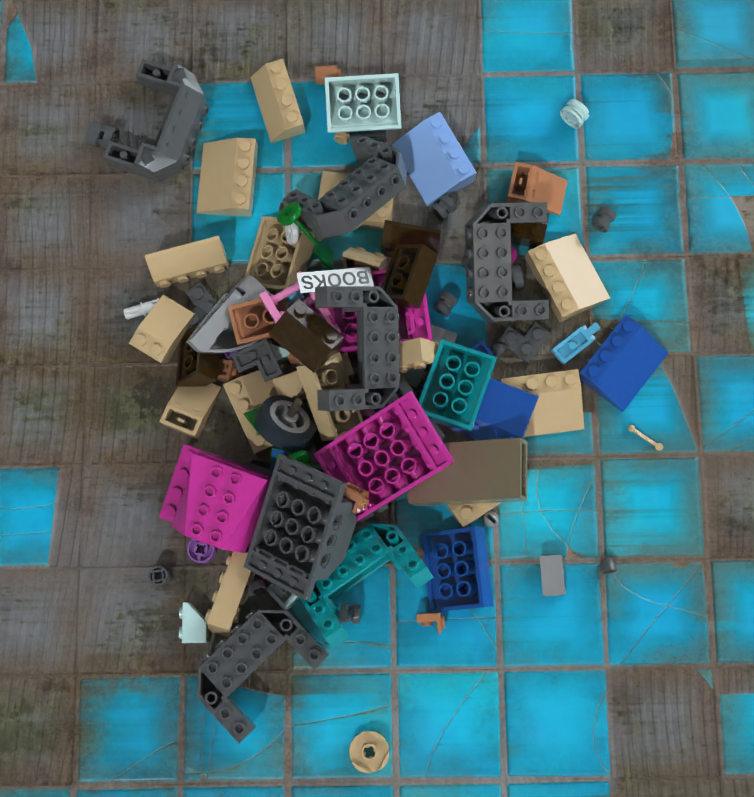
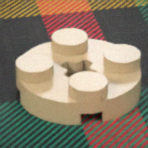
(371, 763)

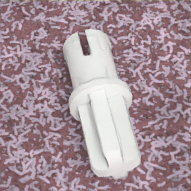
(141, 309)

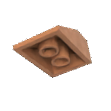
(252, 320)

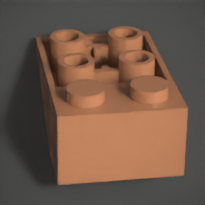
(537, 185)

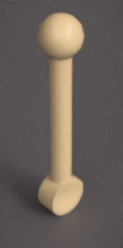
(658, 446)

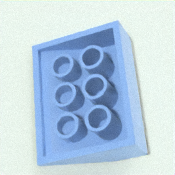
(435, 159)

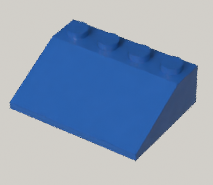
(623, 363)
(502, 414)
(459, 569)

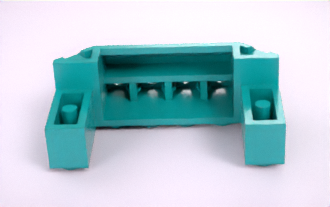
(366, 553)

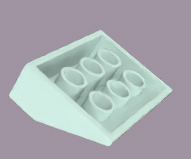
(363, 103)

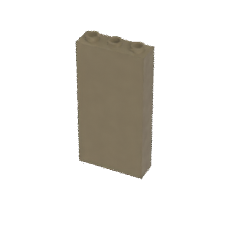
(481, 474)

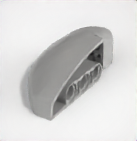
(216, 331)

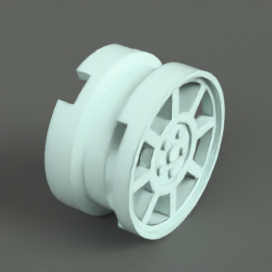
(574, 112)

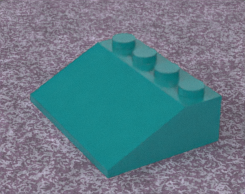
(456, 385)

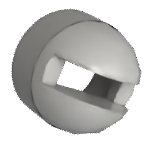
(487, 522)

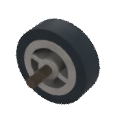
(285, 423)

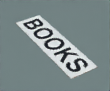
(339, 277)

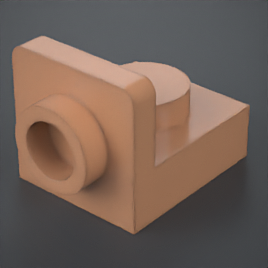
(227, 370)
(355, 493)
(428, 618)

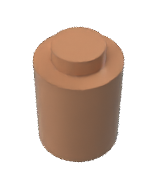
(323, 72)

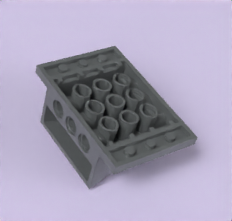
(301, 528)

